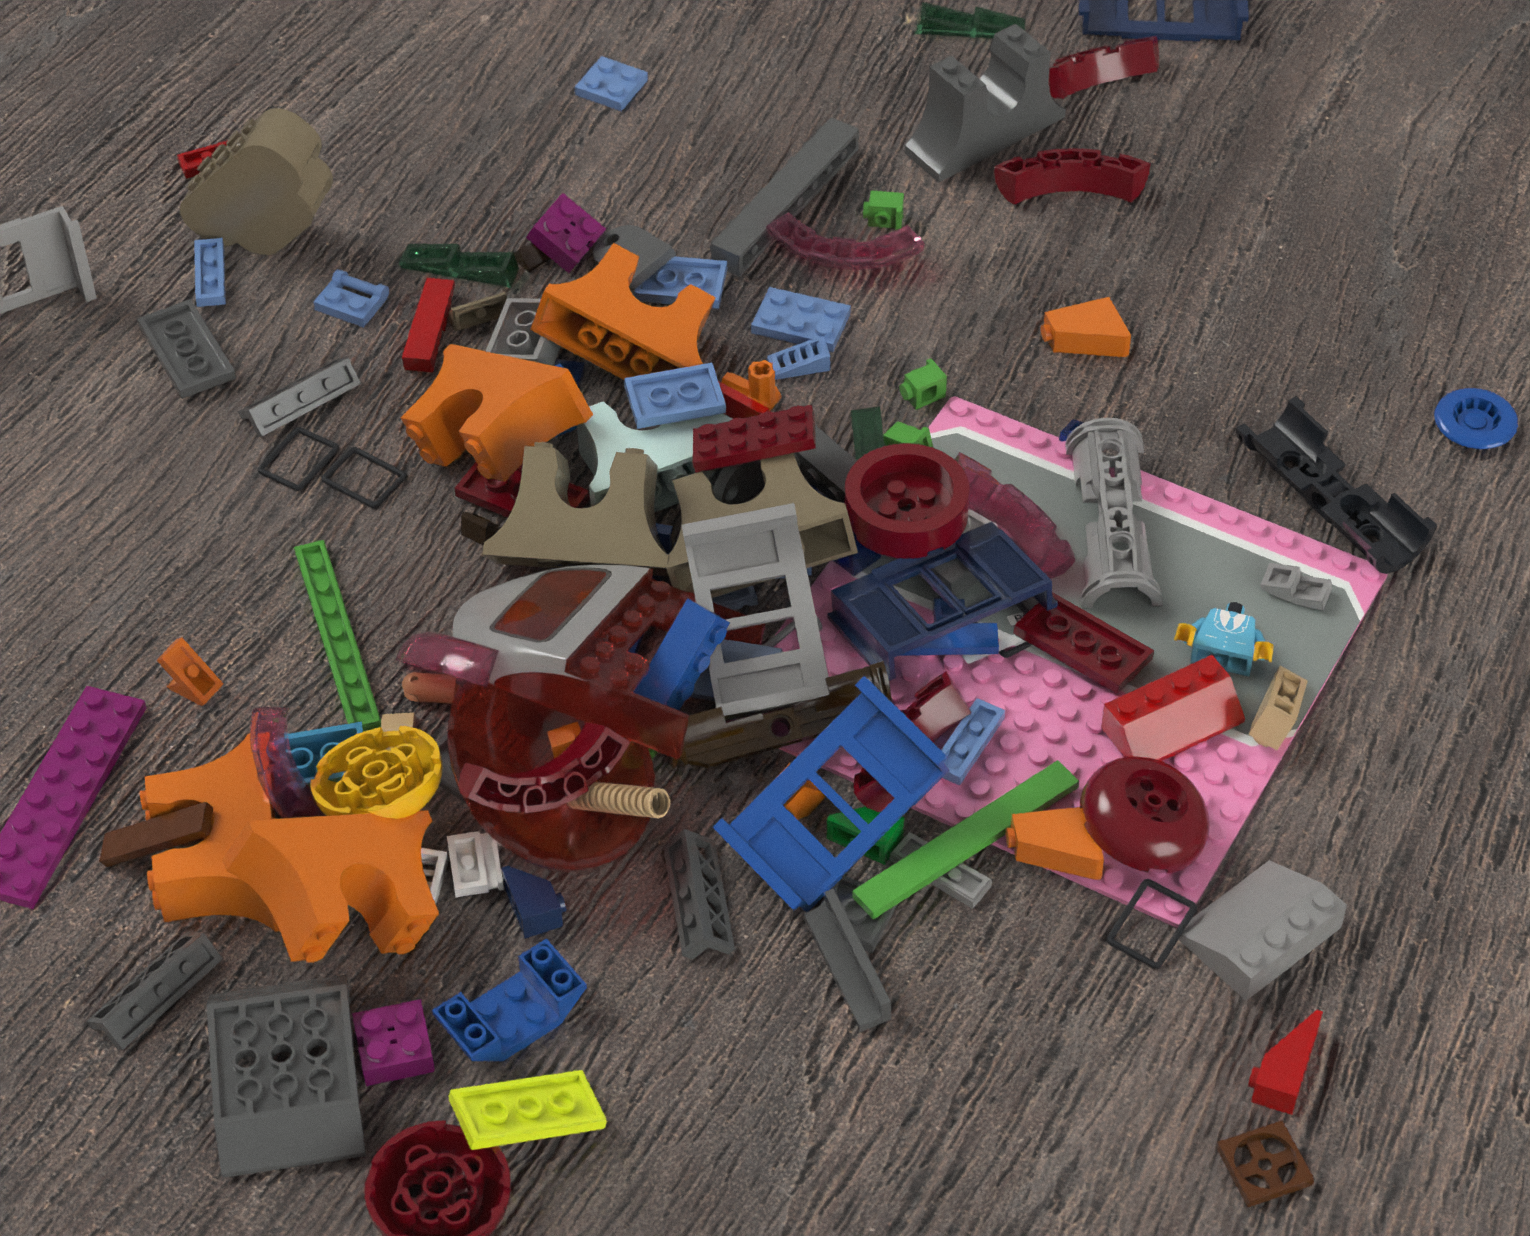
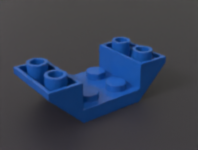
(516, 1009)

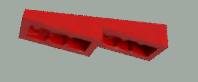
(428, 325)

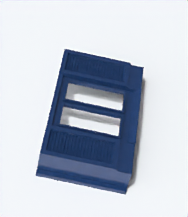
(1210, 20)
(885, 625)

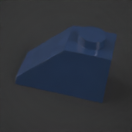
(533, 901)

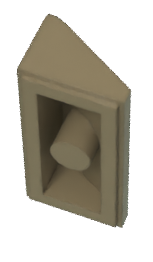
(477, 311)

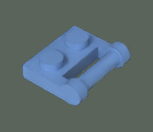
(349, 305)

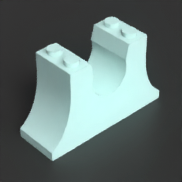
(666, 445)

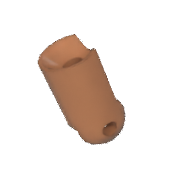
(430, 687)

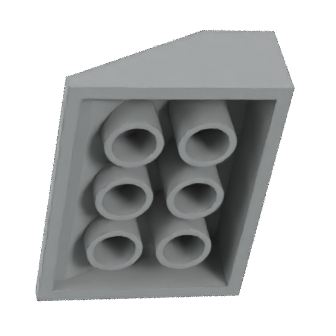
(1263, 927)

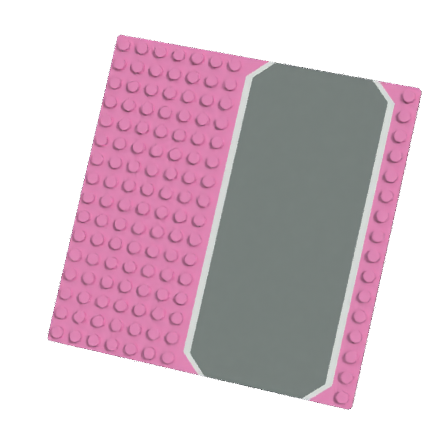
(1202, 561)

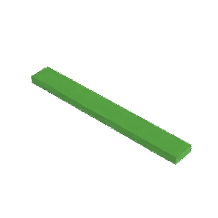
(337, 635)
(963, 840)

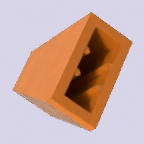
(1087, 329)
(1056, 842)

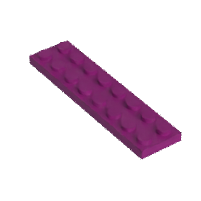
(63, 791)

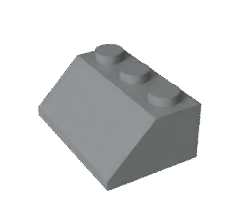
(513, 333)

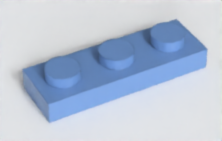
(209, 272)
(971, 739)

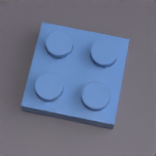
(611, 83)

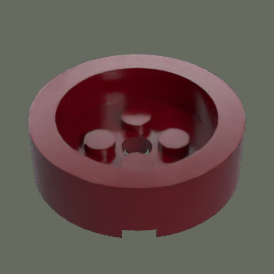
(903, 476)

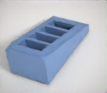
(815, 357)

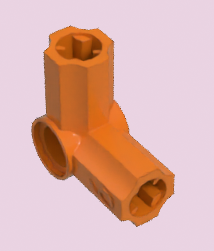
(759, 385)

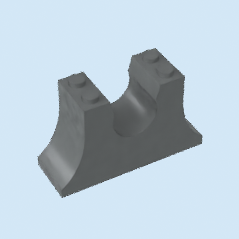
(979, 117)

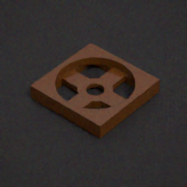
(1252, 1140)

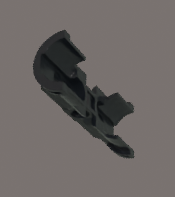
(1301, 439)

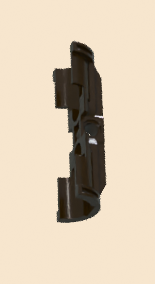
(714, 742)

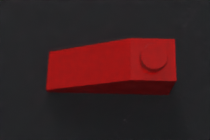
(1284, 1067)

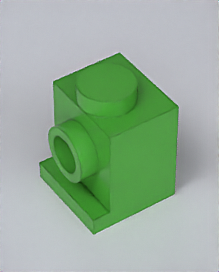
(884, 209)
(924, 385)
(904, 433)

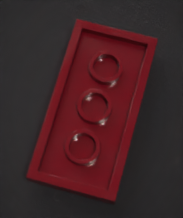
(754, 438)
(501, 495)
(1084, 643)

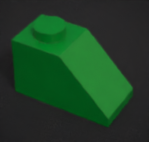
(843, 831)

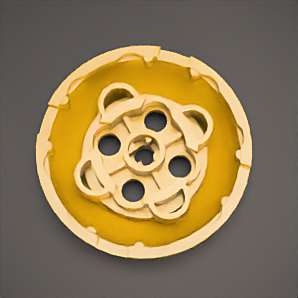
(377, 779)

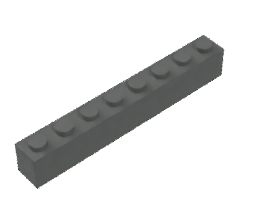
(787, 192)
(828, 469)

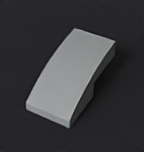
(1290, 585)

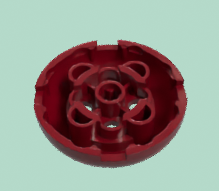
(1163, 827)
(423, 1159)

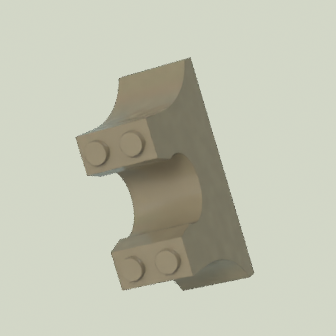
(821, 522)
(554, 535)

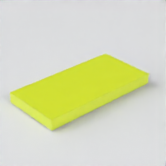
(527, 1109)

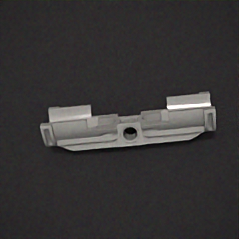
(1104, 564)

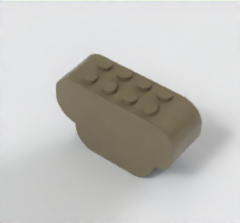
(260, 184)

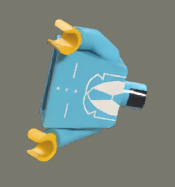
(1227, 637)

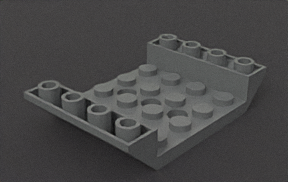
(289, 1109)

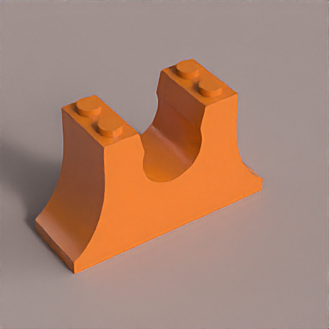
(617, 331)
(492, 409)
(321, 864)
(194, 878)

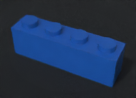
(683, 655)

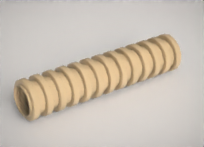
(624, 800)

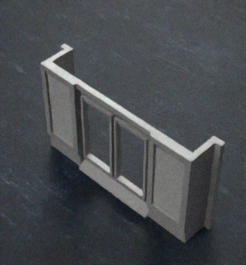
(52, 257)
(746, 551)

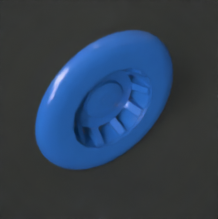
(1482, 421)

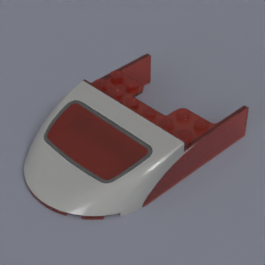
(569, 643)

